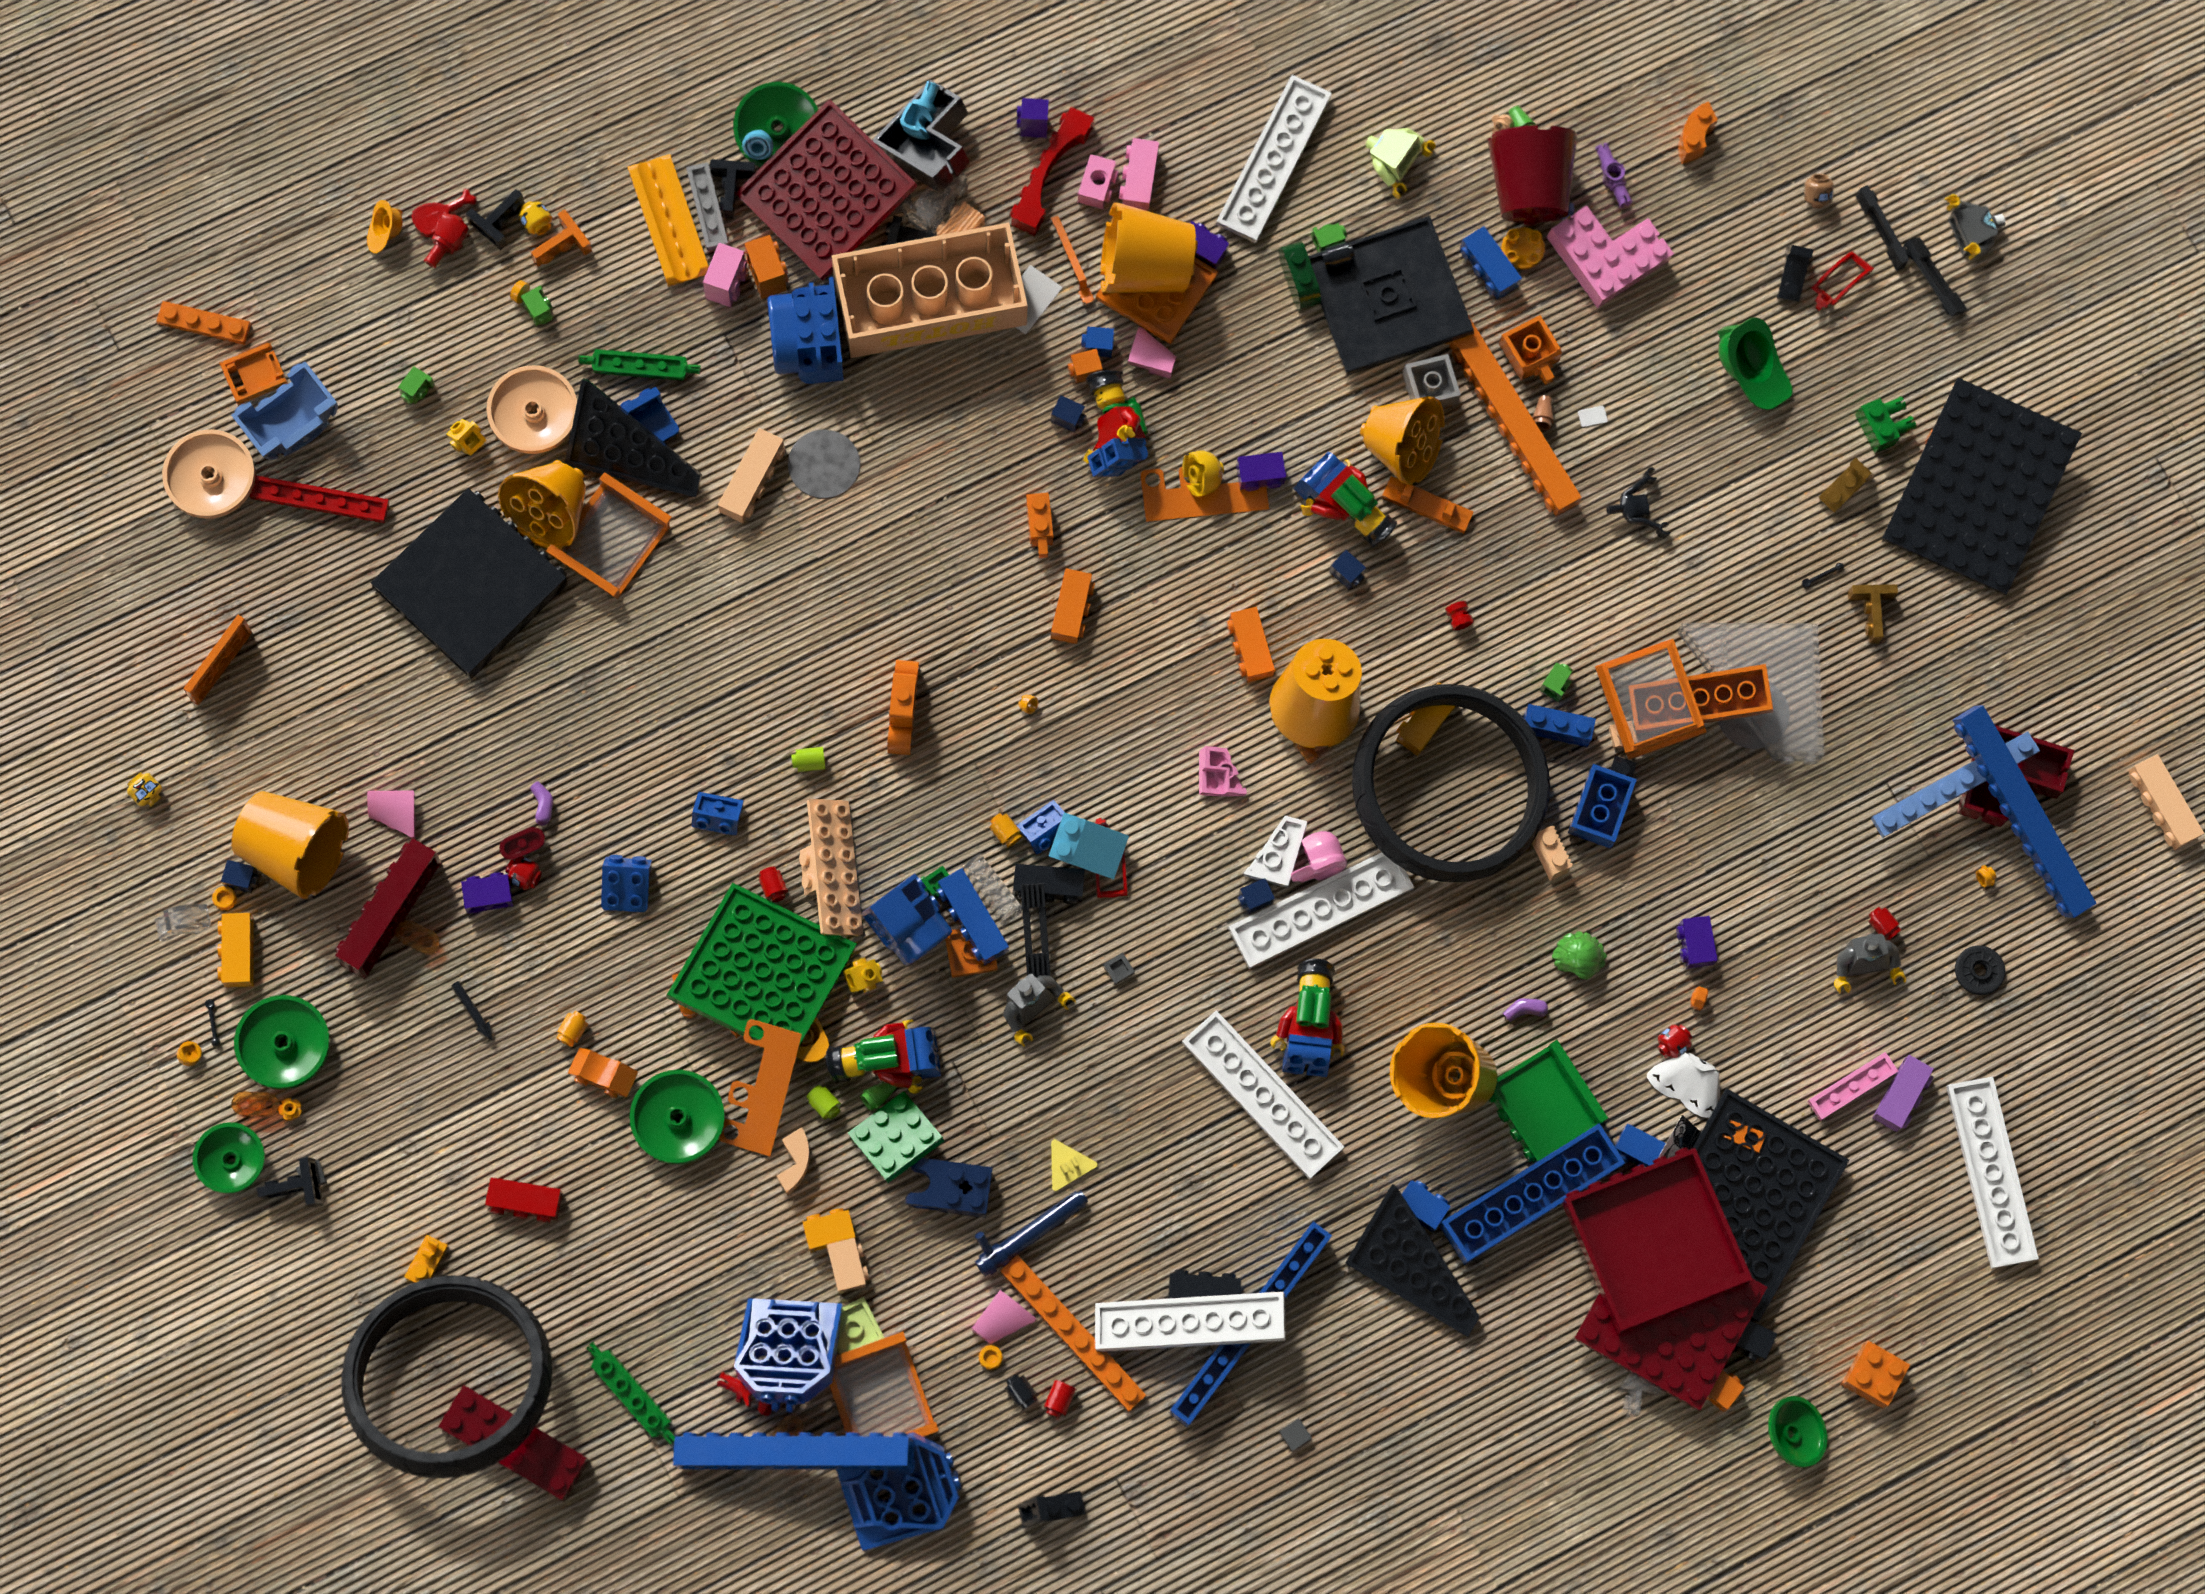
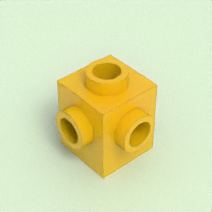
(466, 437)
(863, 975)

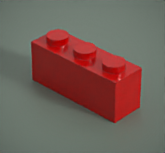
(523, 1200)

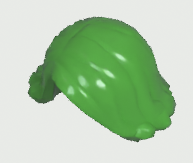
(1579, 955)

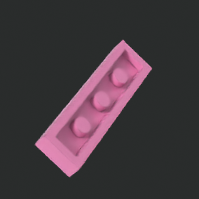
(1852, 1086)

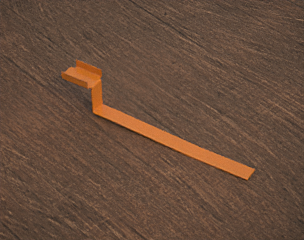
(1084, 293)

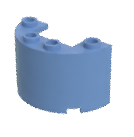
(289, 416)

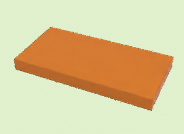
(218, 660)

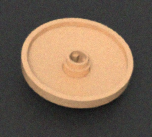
(528, 391)
(206, 455)

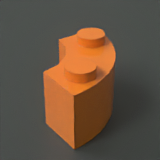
(1697, 126)
(602, 1073)

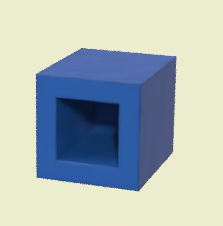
(1098, 339)

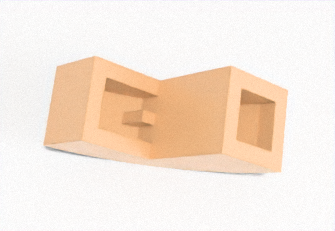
(798, 1148)

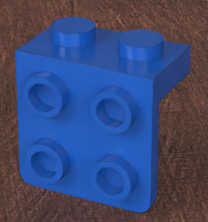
(652, 413)
(625, 883)

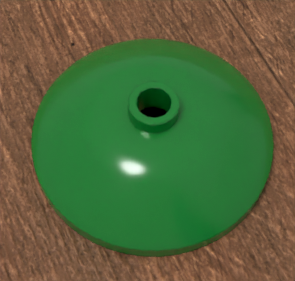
(215, 1149)
(1797, 1431)

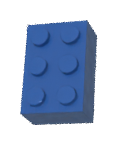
(1602, 806)

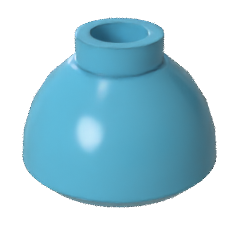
(757, 145)

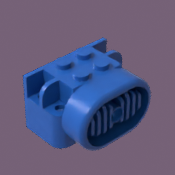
(806, 334)
(908, 920)

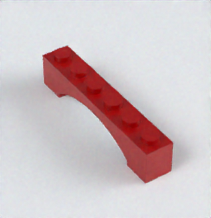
(1073, 130)

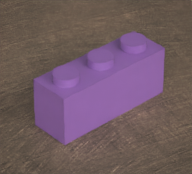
(1903, 1093)

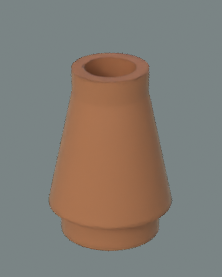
(1543, 413)

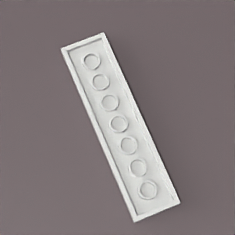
(1273, 159)
(1319, 909)
(1263, 1094)
(1992, 1172)
(1190, 1321)

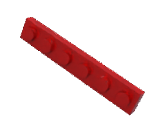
(320, 499)

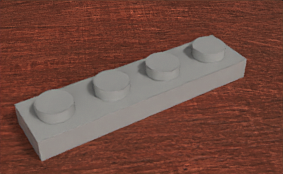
(707, 205)

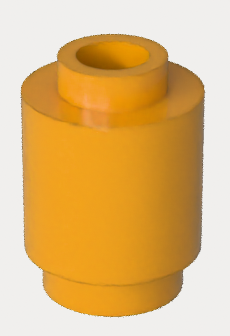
(1005, 830)
(572, 1028)

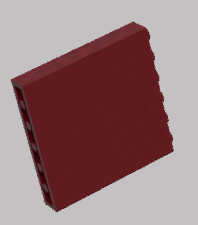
(1656, 1240)

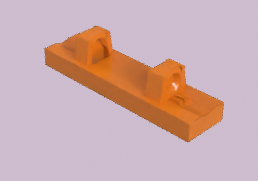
(1427, 505)

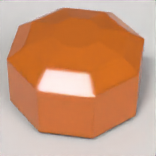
(1699, 998)

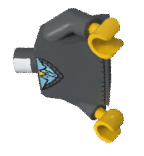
(1973, 226)
(1867, 956)
(1029, 999)

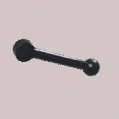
(1807, 582)
(210, 1005)

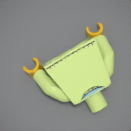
(1395, 153)

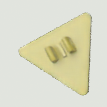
(1068, 1165)

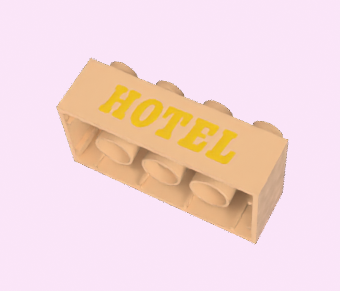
(930, 290)

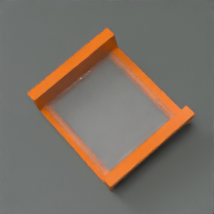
(613, 536)
(1650, 699)
(881, 1390)

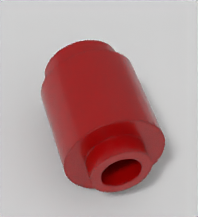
(773, 884)
(1884, 923)

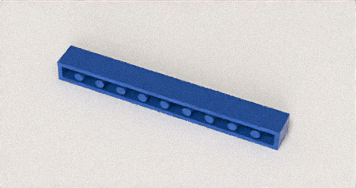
(2023, 811)
(1228, 1355)
(793, 1452)

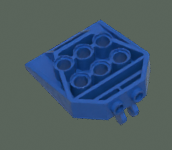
(792, 1380)
(936, 1490)

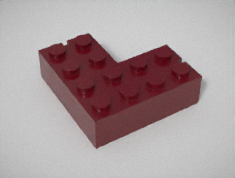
(2039, 771)

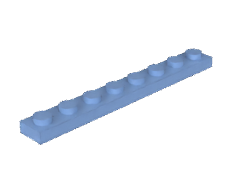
(1945, 790)

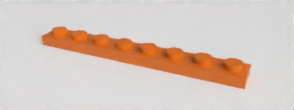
(1072, 1333)

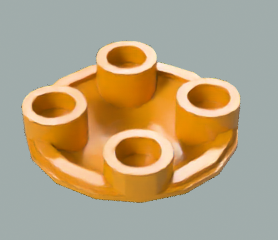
(1523, 247)

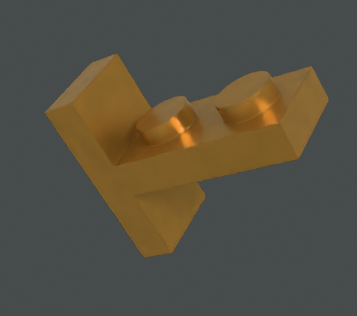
(1846, 485)
(1872, 606)

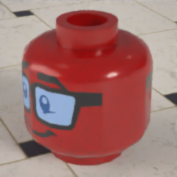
(523, 873)
(1674, 1041)

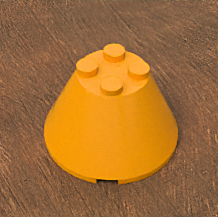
(1405, 436)
(545, 503)

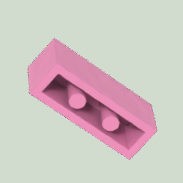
(1139, 173)

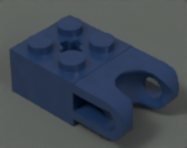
(945, 1191)

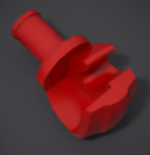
(447, 238)
(742, 1393)

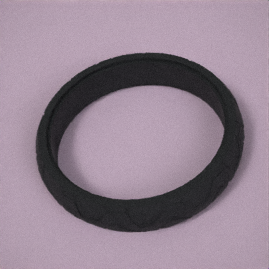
(1515, 728)
(419, 1296)

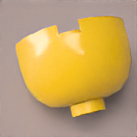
(1203, 472)

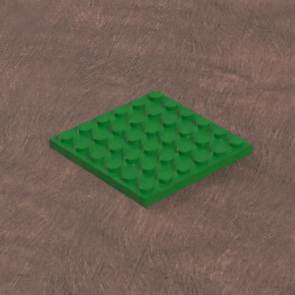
(760, 967)

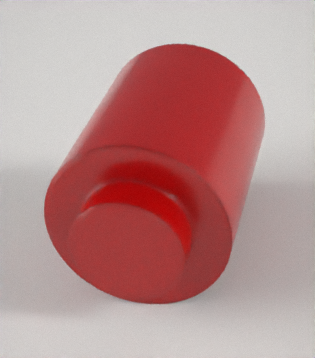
(1059, 1399)

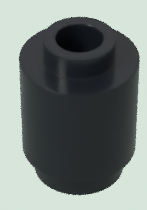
(1337, 255)
(1020, 1391)

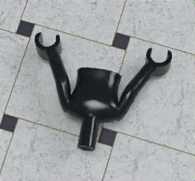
(1636, 506)

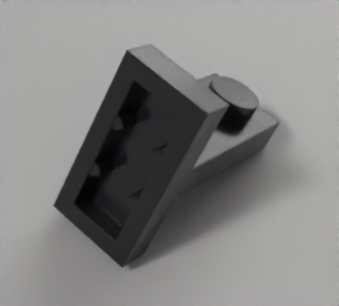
(730, 172)
(496, 219)
(1794, 272)
(306, 1182)
(1051, 1508)

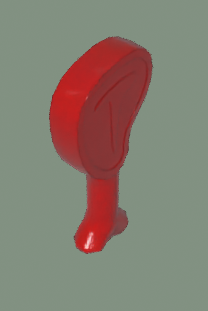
(428, 215)

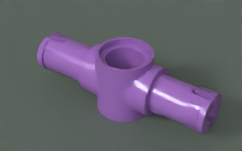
(1611, 165)

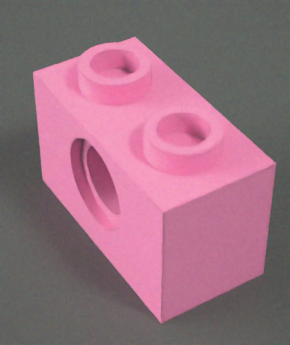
(1097, 169)

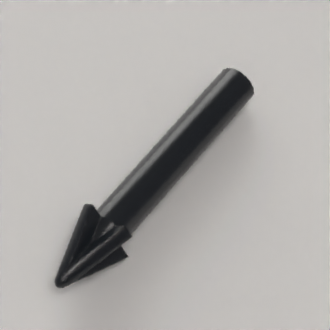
(483, 1027)

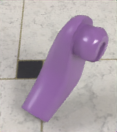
(545, 803)
(1526, 1006)

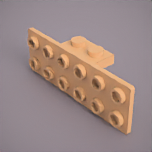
(831, 867)

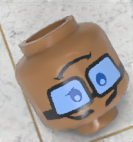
(1818, 190)

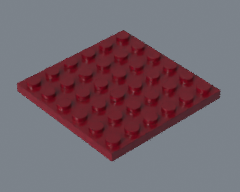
(826, 189)
(1678, 1351)

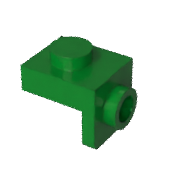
(932, 879)

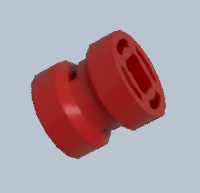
(1459, 615)

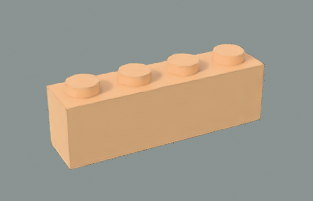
(751, 476)
(2165, 802)

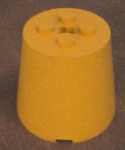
(1146, 252)
(1318, 694)
(291, 841)
(1427, 1071)

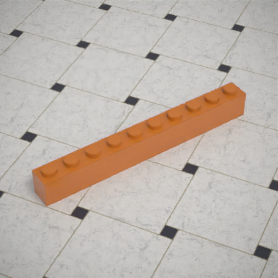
(1515, 423)

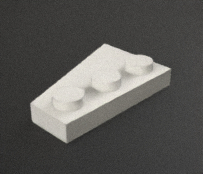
(1279, 854)

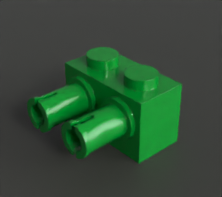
(1878, 425)

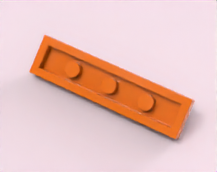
(203, 322)

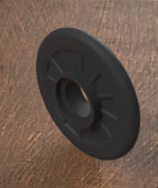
(1970, 980)

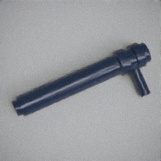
(1001, 1253)

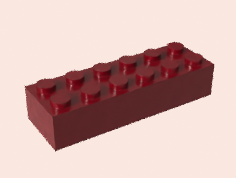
(387, 908)
(538, 1459)

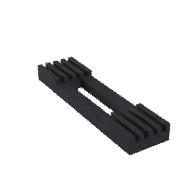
(1868, 201)
(1921, 255)
(1034, 896)

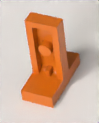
(562, 241)

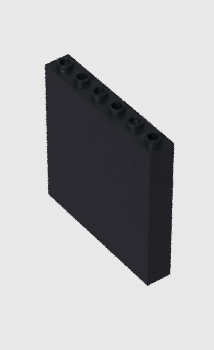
(470, 582)

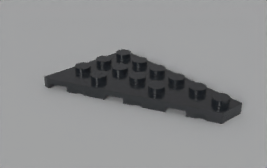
(616, 443)
(1406, 1261)

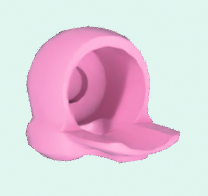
(1324, 857)

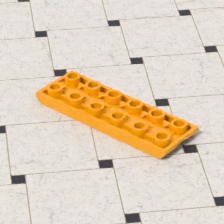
(668, 220)

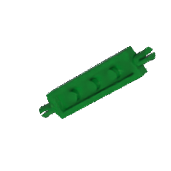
(639, 364)
(631, 1393)

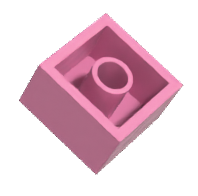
(725, 275)

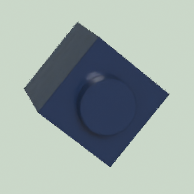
(1068, 414)
(1348, 570)
(240, 876)
(1255, 896)

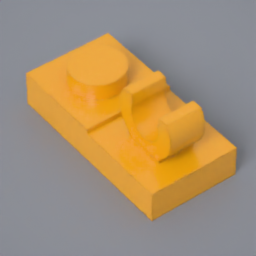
(426, 1260)

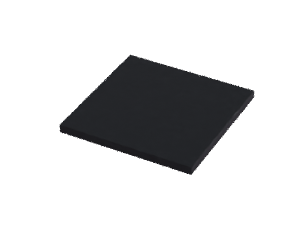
(1391, 297)

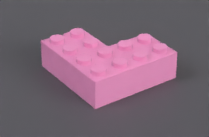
(1606, 265)

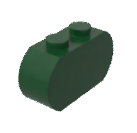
(1299, 275)

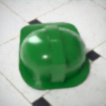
(1752, 360)

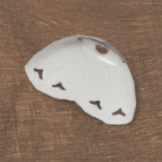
(1691, 1080)

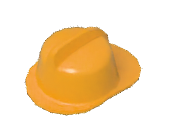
(385, 225)
(814, 1044)

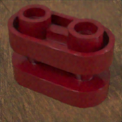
(522, 843)

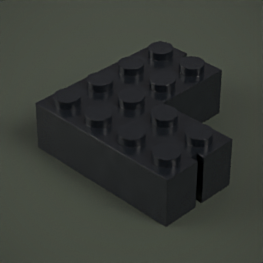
(932, 159)

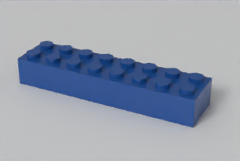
(1531, 1194)

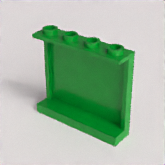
(1546, 1102)

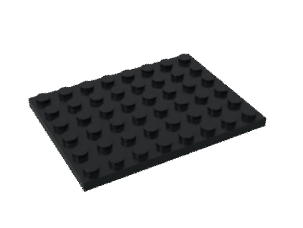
(1981, 486)
(1767, 1194)

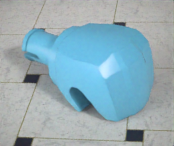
(920, 112)

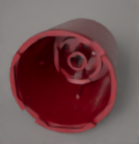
(1533, 172)

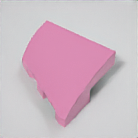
(1151, 355)
(1218, 774)
(393, 809)
(1001, 1319)

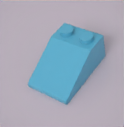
(1088, 845)

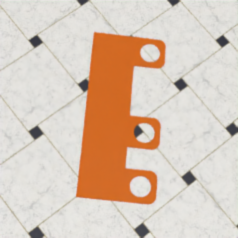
(1180, 503)
(770, 1090)

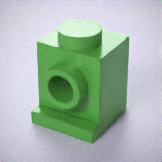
(1328, 236)
(537, 306)
(415, 386)
(1556, 681)

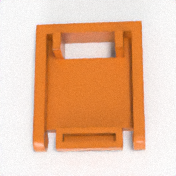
(258, 372)

